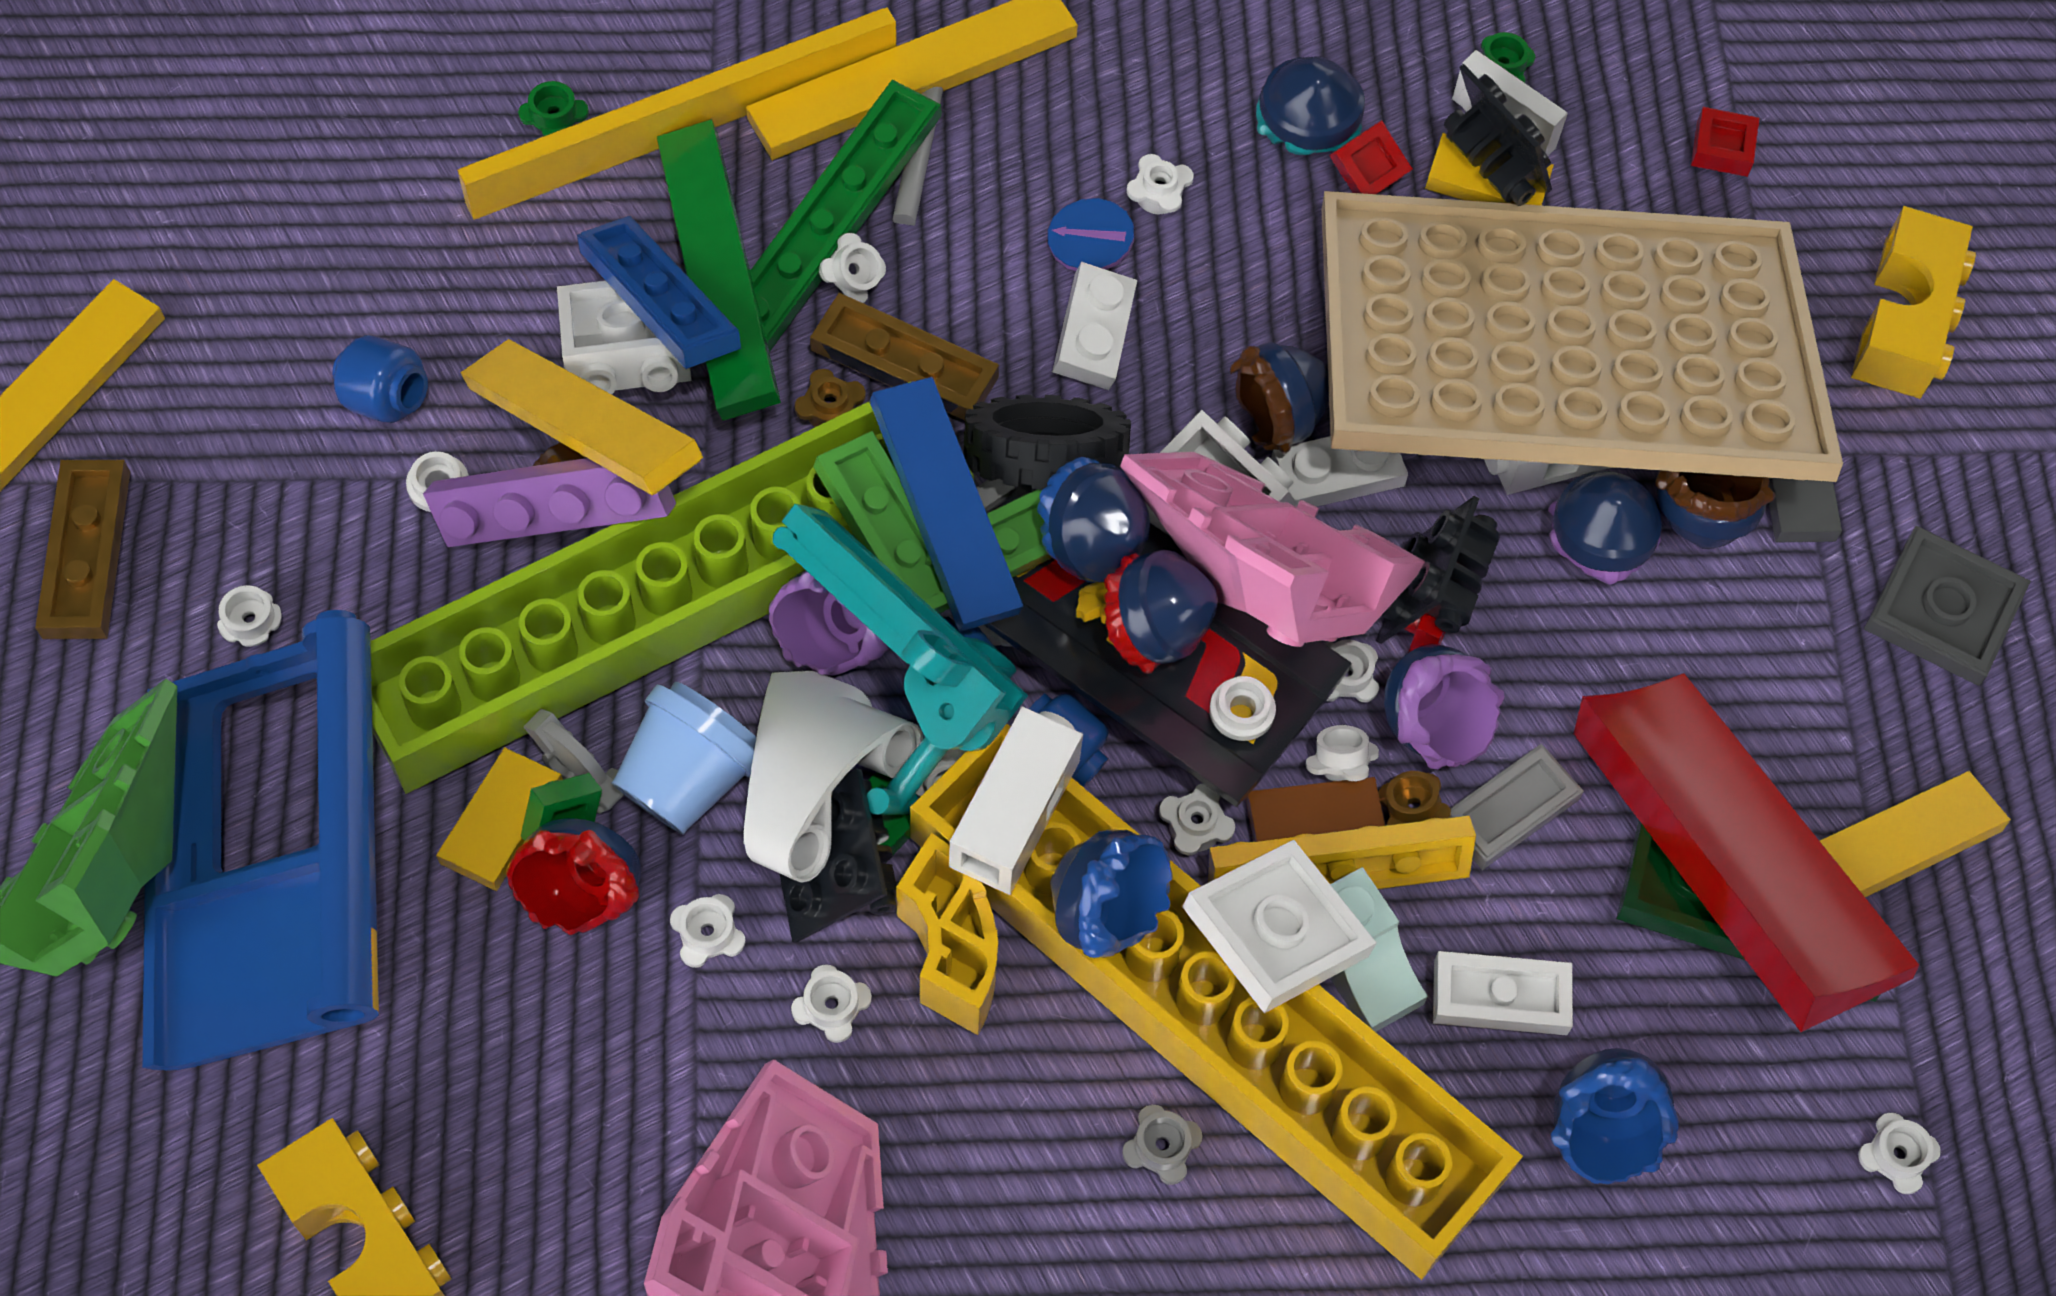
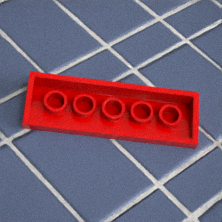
(1743, 850)

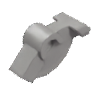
(569, 756)

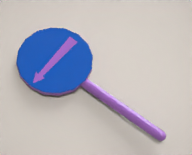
(1091, 233)

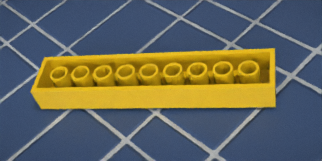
(1297, 1077)

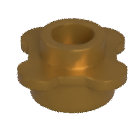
(824, 385)
(1413, 788)

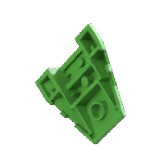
(99, 845)

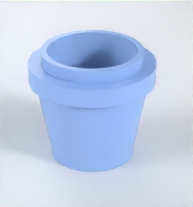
(684, 756)

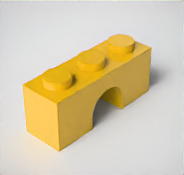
(1925, 263)
(327, 1183)

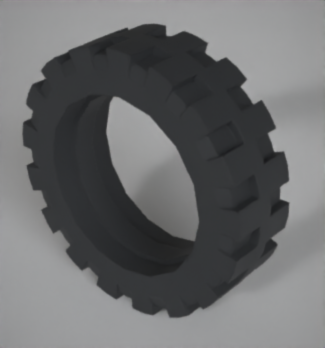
(1033, 437)

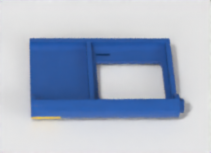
(289, 939)

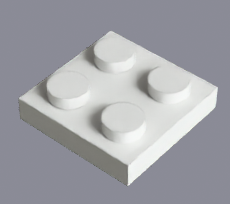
(1279, 925)

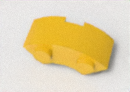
(956, 932)

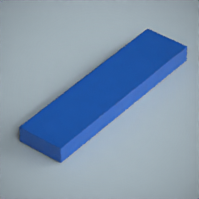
(659, 292)
(946, 504)

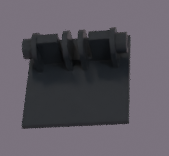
(1498, 141)
(1448, 583)
(854, 870)

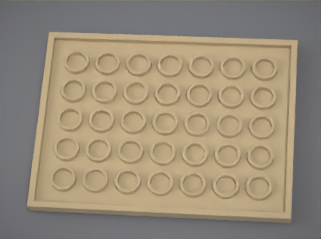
(1572, 338)

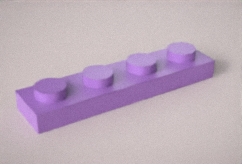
(538, 502)

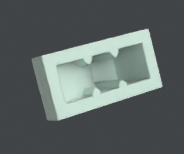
(1384, 983)

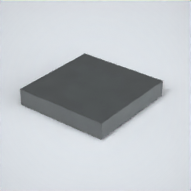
(1947, 605)

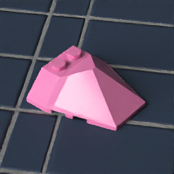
(1270, 554)
(777, 1201)

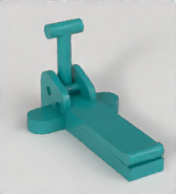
(953, 681)

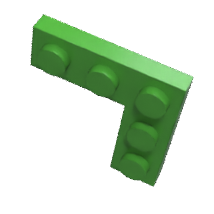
(881, 519)

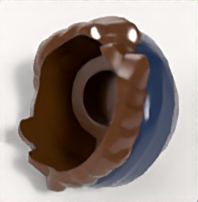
(1282, 392)
(1712, 507)

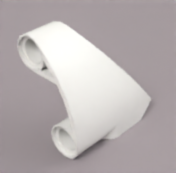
(804, 746)

